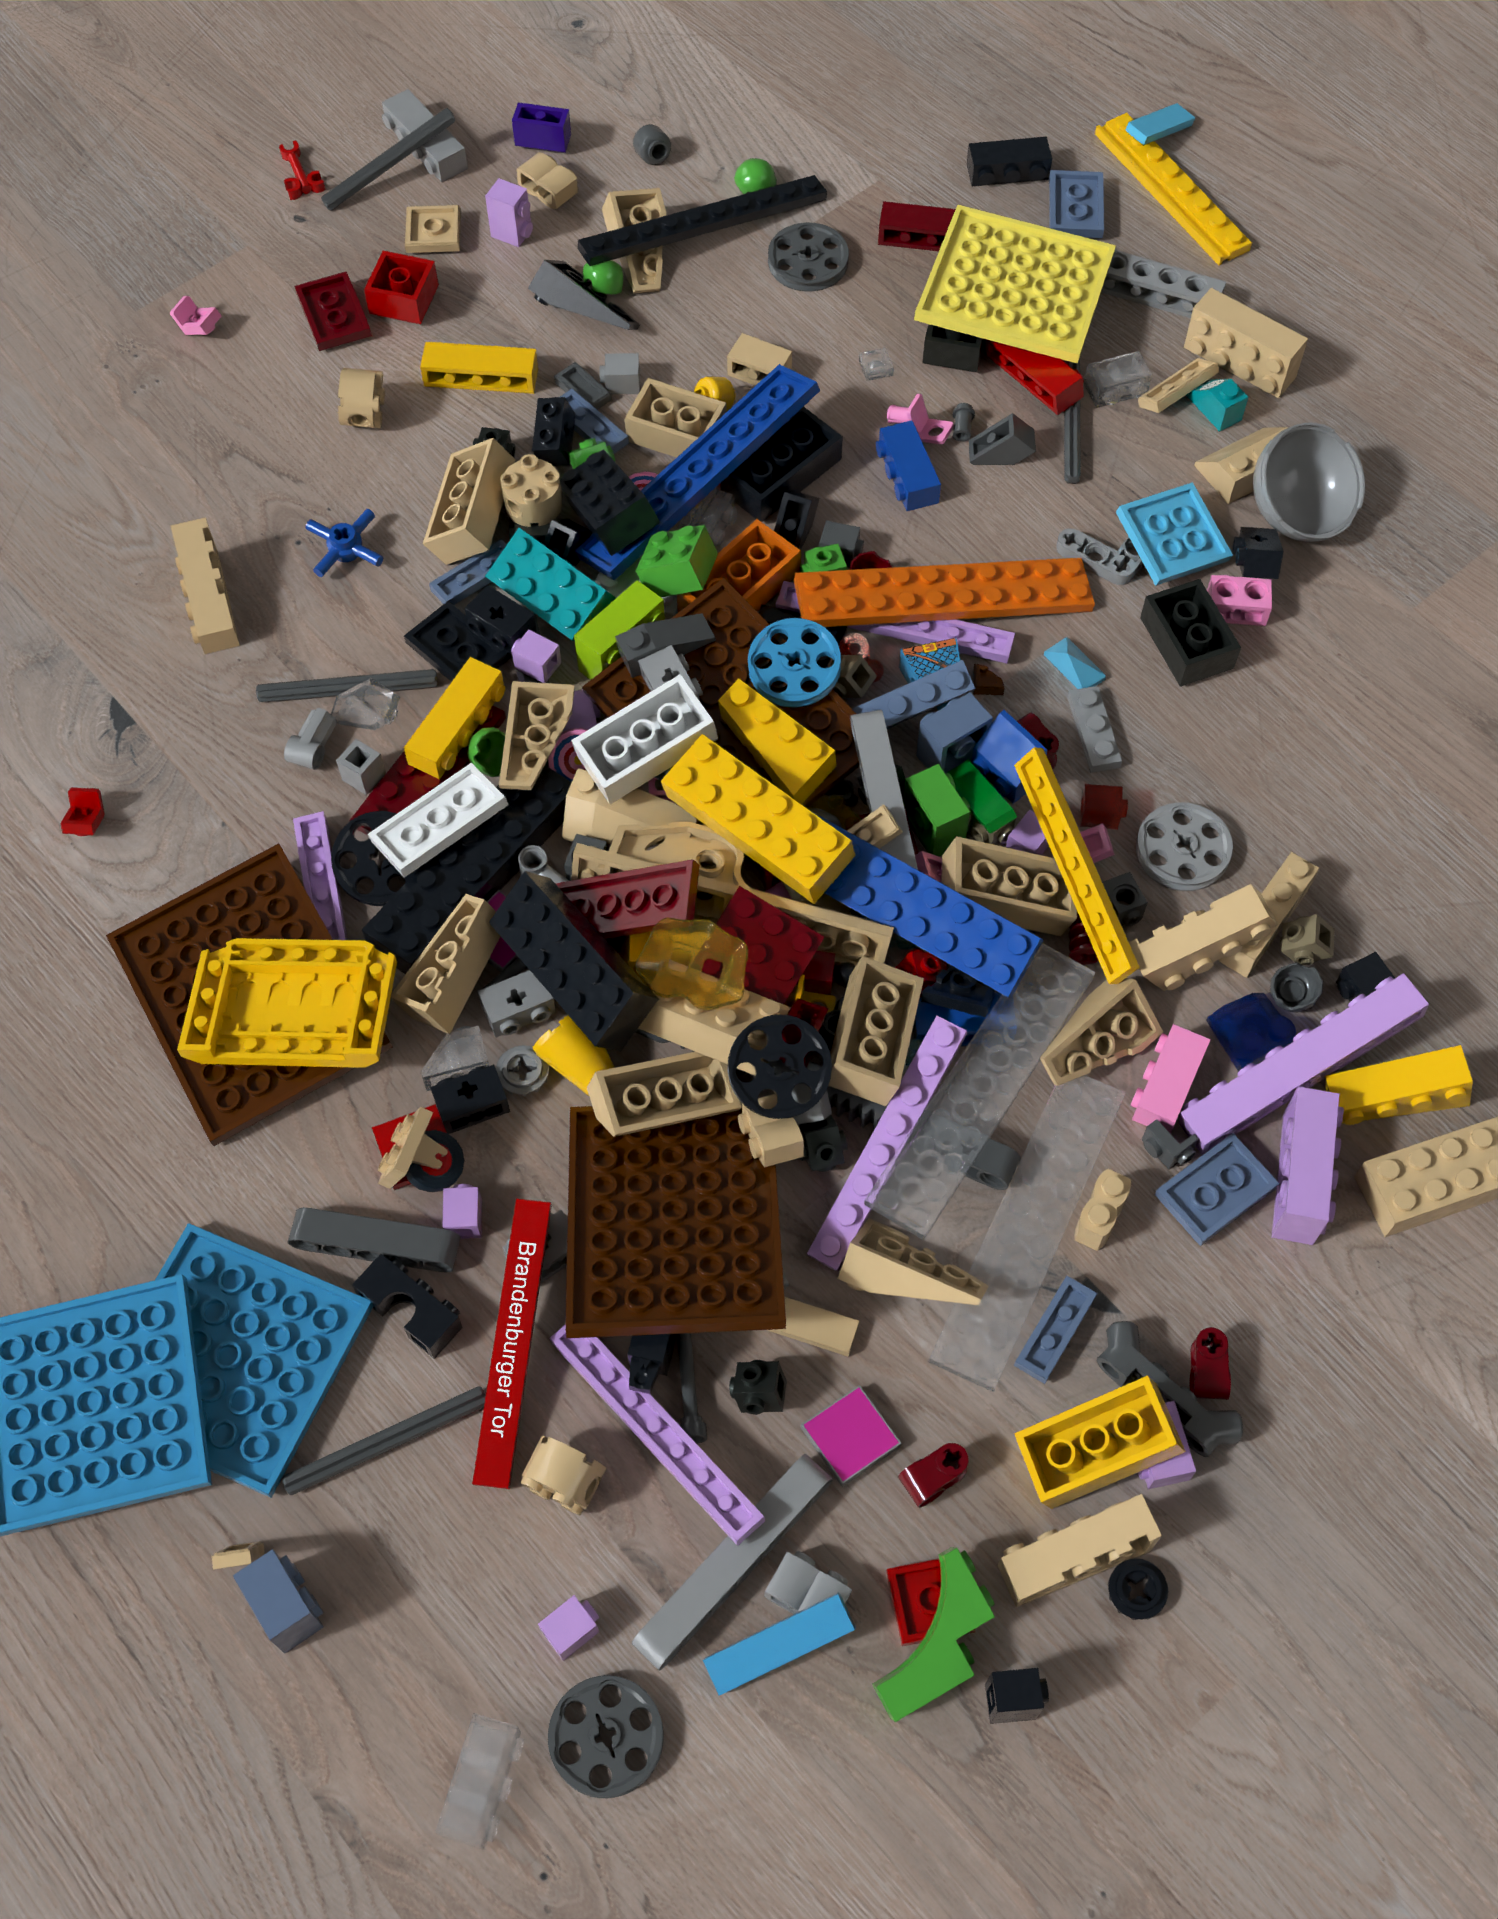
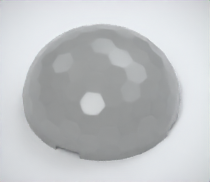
(1309, 482)

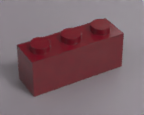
(913, 226)

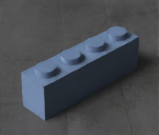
(921, 695)

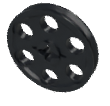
(365, 866)
(794, 1059)

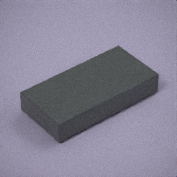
(584, 384)

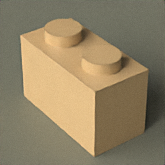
(754, 359)

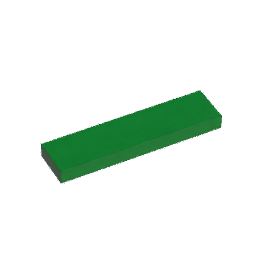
(982, 797)

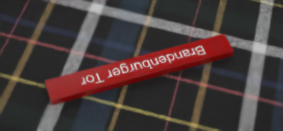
(512, 1344)

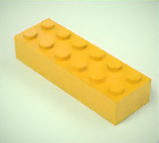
(758, 818)

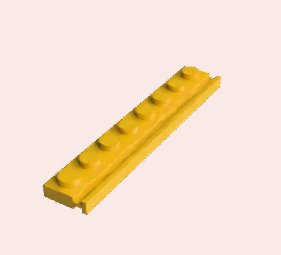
(1175, 191)

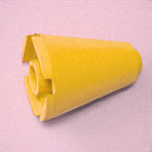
(572, 1053)

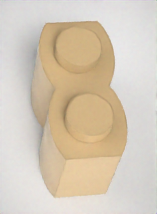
(547, 180)
(770, 1138)
(1102, 1209)

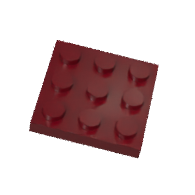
(775, 942)

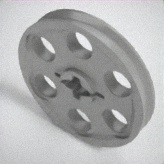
(1181, 857)

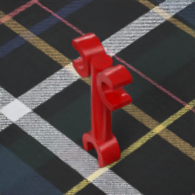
(301, 183)

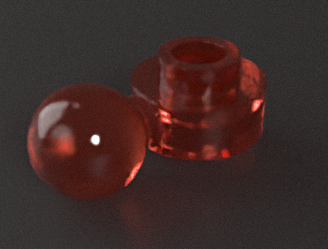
(856, 638)

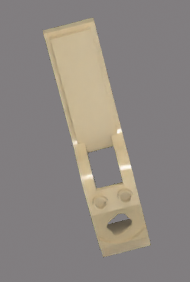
(720, 877)

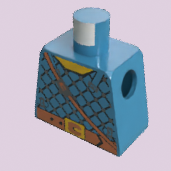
(928, 658)

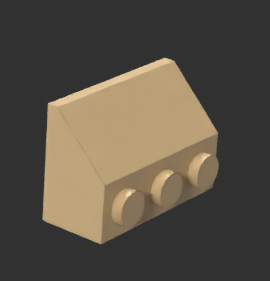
(1233, 466)

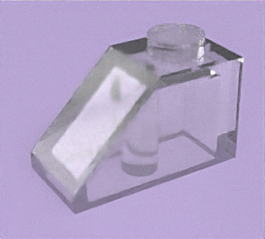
(366, 706)
(455, 1056)

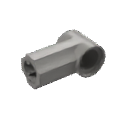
(309, 745)

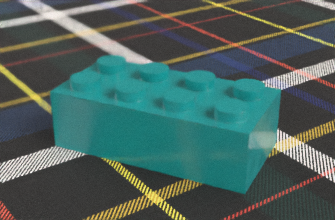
(548, 584)

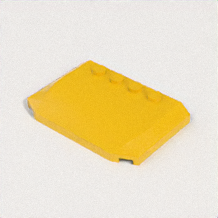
(252, 1009)

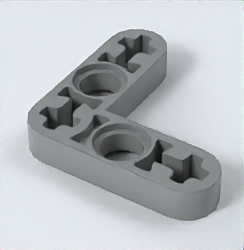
(1111, 561)

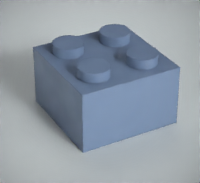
(952, 733)
(279, 1603)

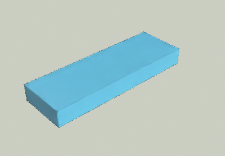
(1160, 124)

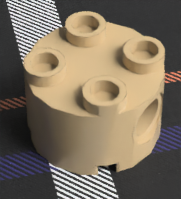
(361, 398)
(531, 491)
(563, 1473)

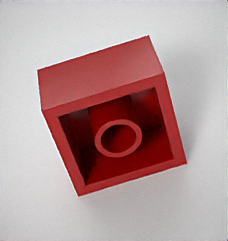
(401, 287)

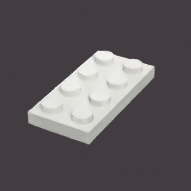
(437, 819)

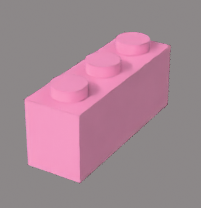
(1169, 1077)

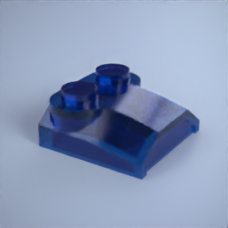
(1250, 1029)

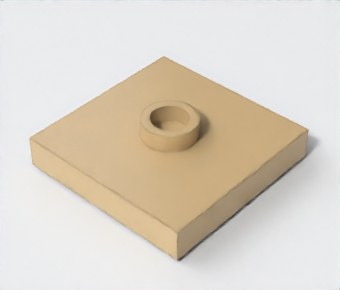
(433, 229)

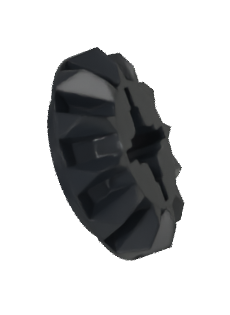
(1155, 1589)

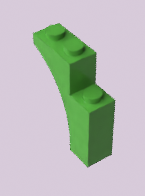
(939, 1660)

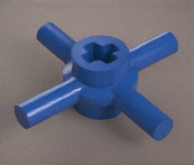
(344, 542)

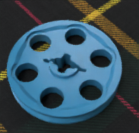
(794, 676)

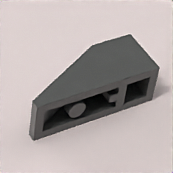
(682, 633)

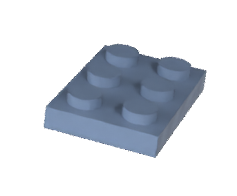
(1077, 202)
(1216, 1189)

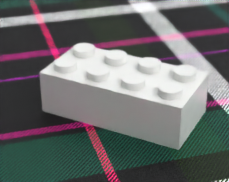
(643, 738)

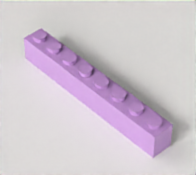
(1304, 1062)

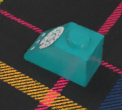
(1220, 402)

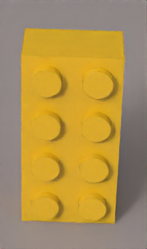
(1099, 1442)

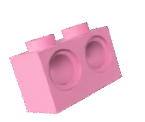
(1242, 599)

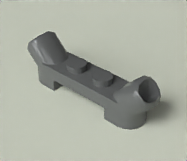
(1202, 1428)

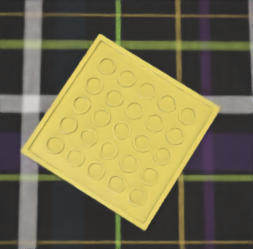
(1015, 283)

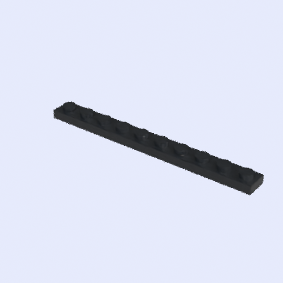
(701, 220)

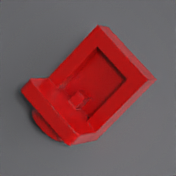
(84, 812)

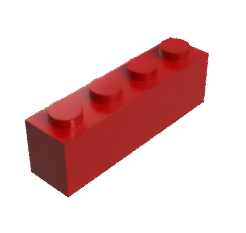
(1040, 374)

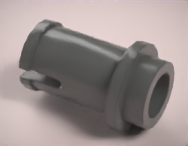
(963, 417)

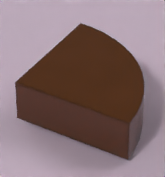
(986, 681)

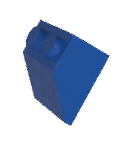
(1000, 750)

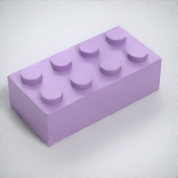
(1306, 1166)

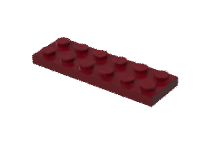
(407, 784)
(636, 898)

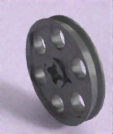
(797, 256)
(624, 1741)

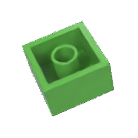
(677, 561)
(935, 809)

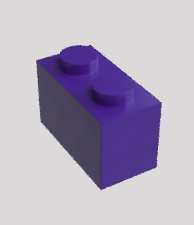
(541, 127)

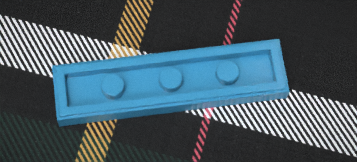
(779, 1643)

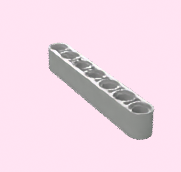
(881, 778)
(730, 1564)

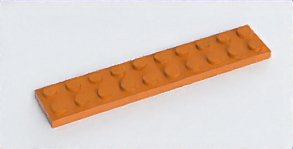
(944, 592)

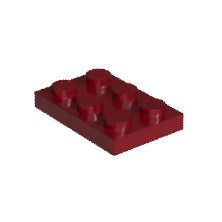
(333, 311)

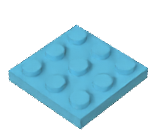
(1174, 533)

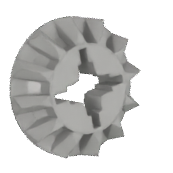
(511, 1062)

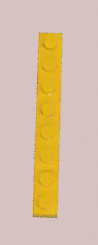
(1076, 866)

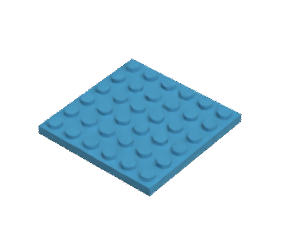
(263, 1351)
(99, 1405)

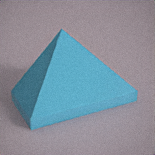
(1074, 664)

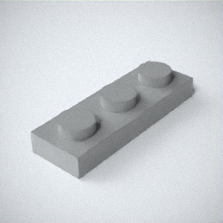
(1094, 729)

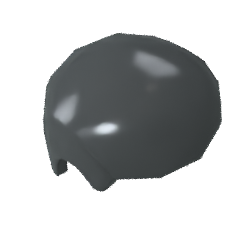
(1296, 987)

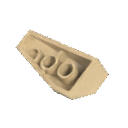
(630, 208)
(533, 728)
(592, 816)
(1104, 1028)
(886, 1264)

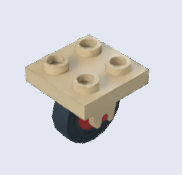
(426, 1158)

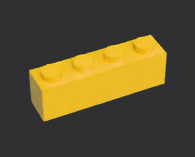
(479, 367)
(455, 718)

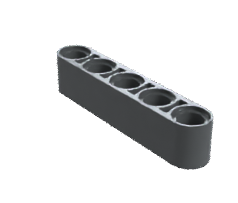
(369, 1237)

